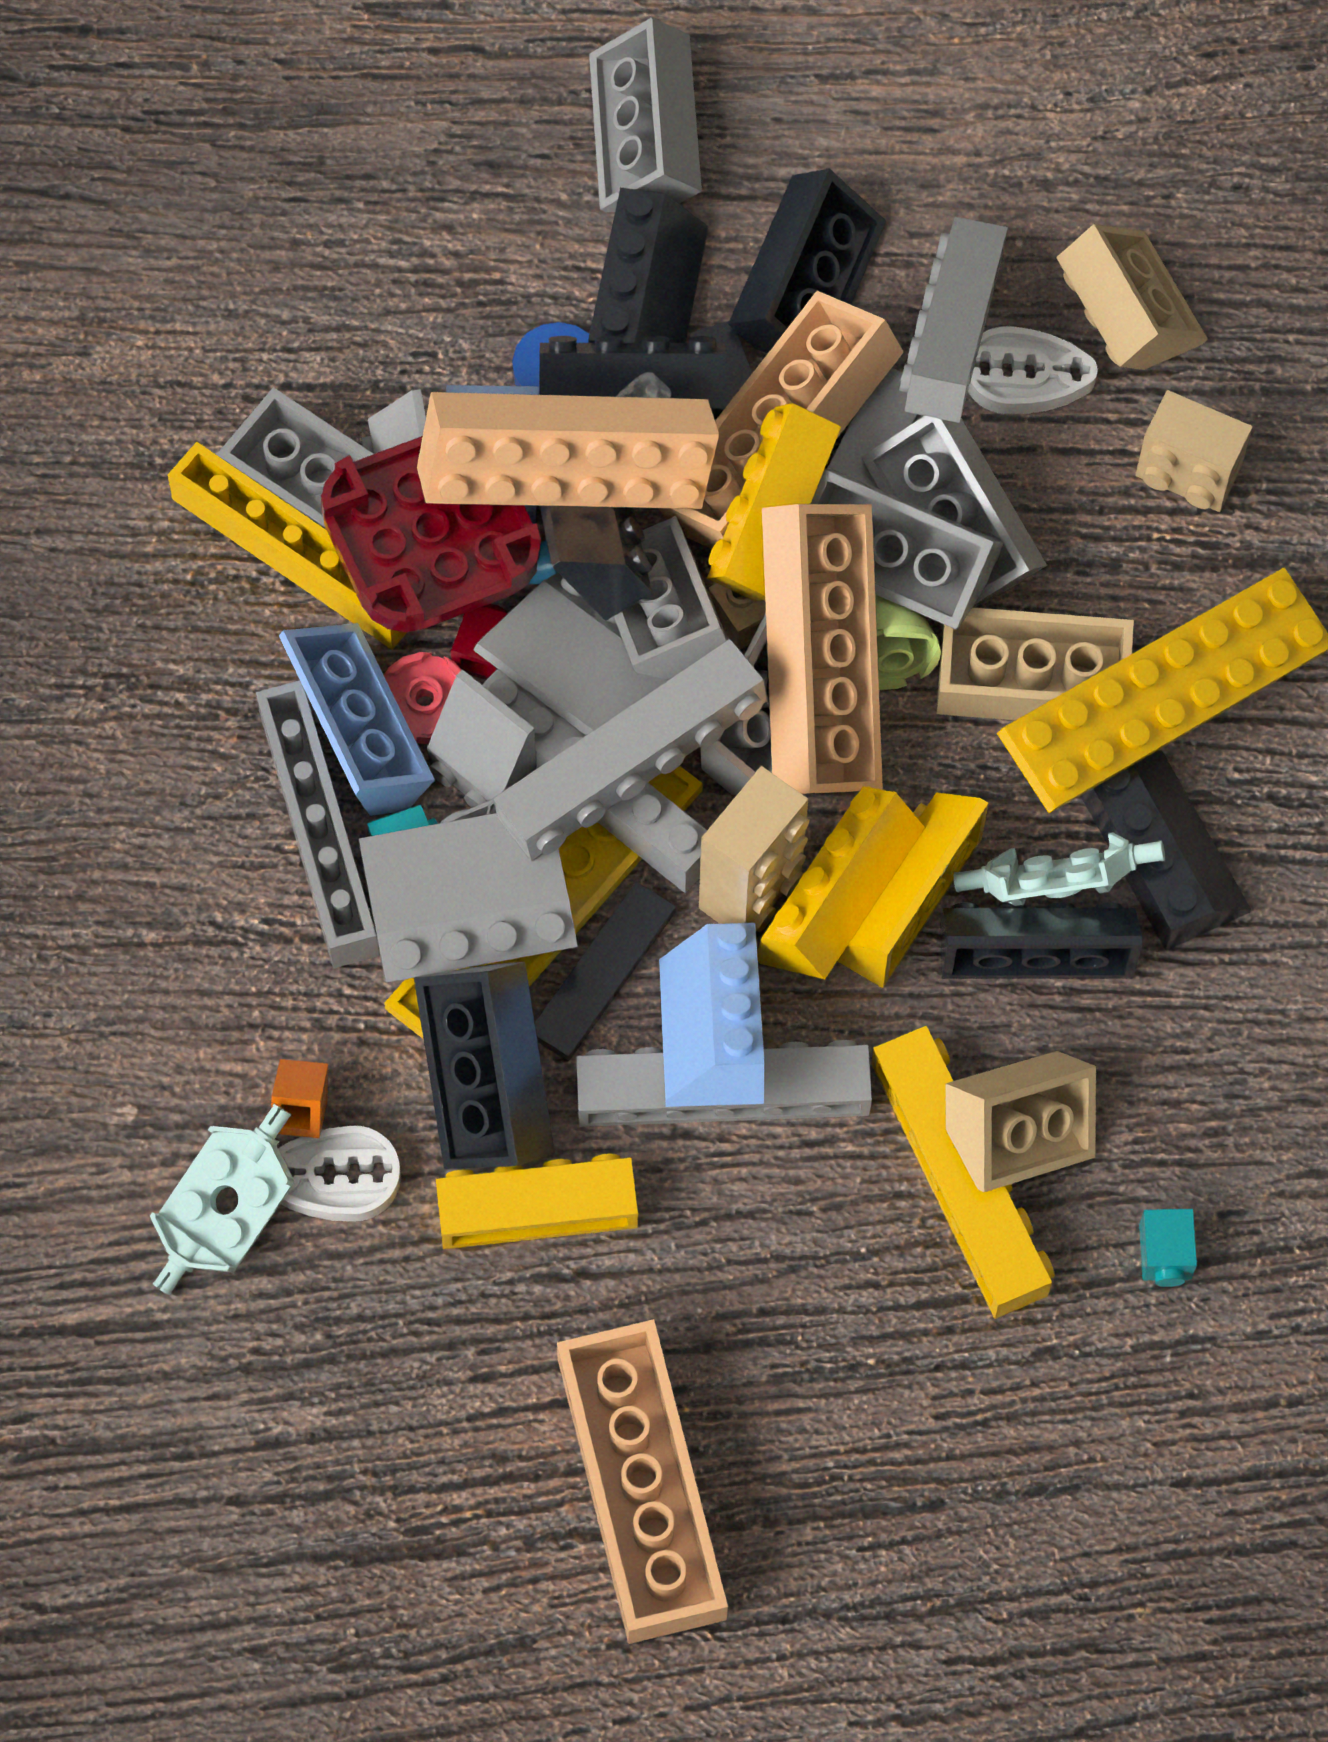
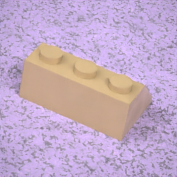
(1130, 296)
(1023, 1119)

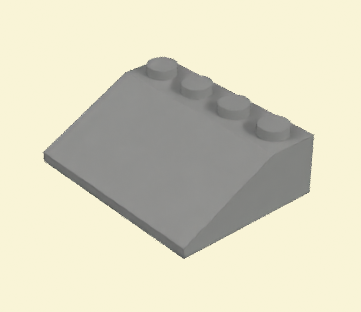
(566, 656)
(462, 898)

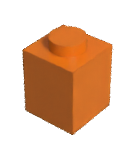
(302, 1092)

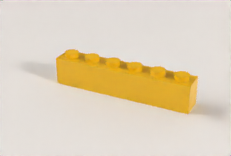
(270, 532)
(986, 1223)

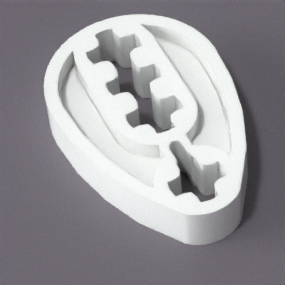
(1051, 362)
(342, 1199)

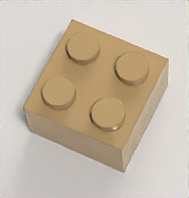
(1193, 451)

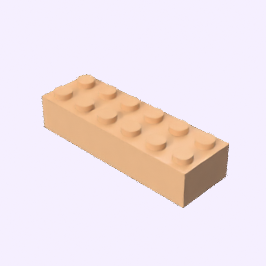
(822, 363)
(566, 450)
(822, 646)
(642, 1482)

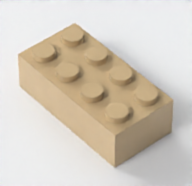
(1018, 660)
(753, 852)

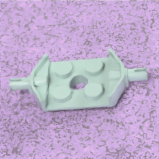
(1058, 877)
(189, 1220)

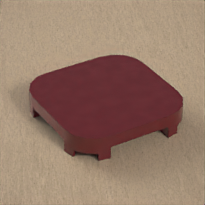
(419, 558)

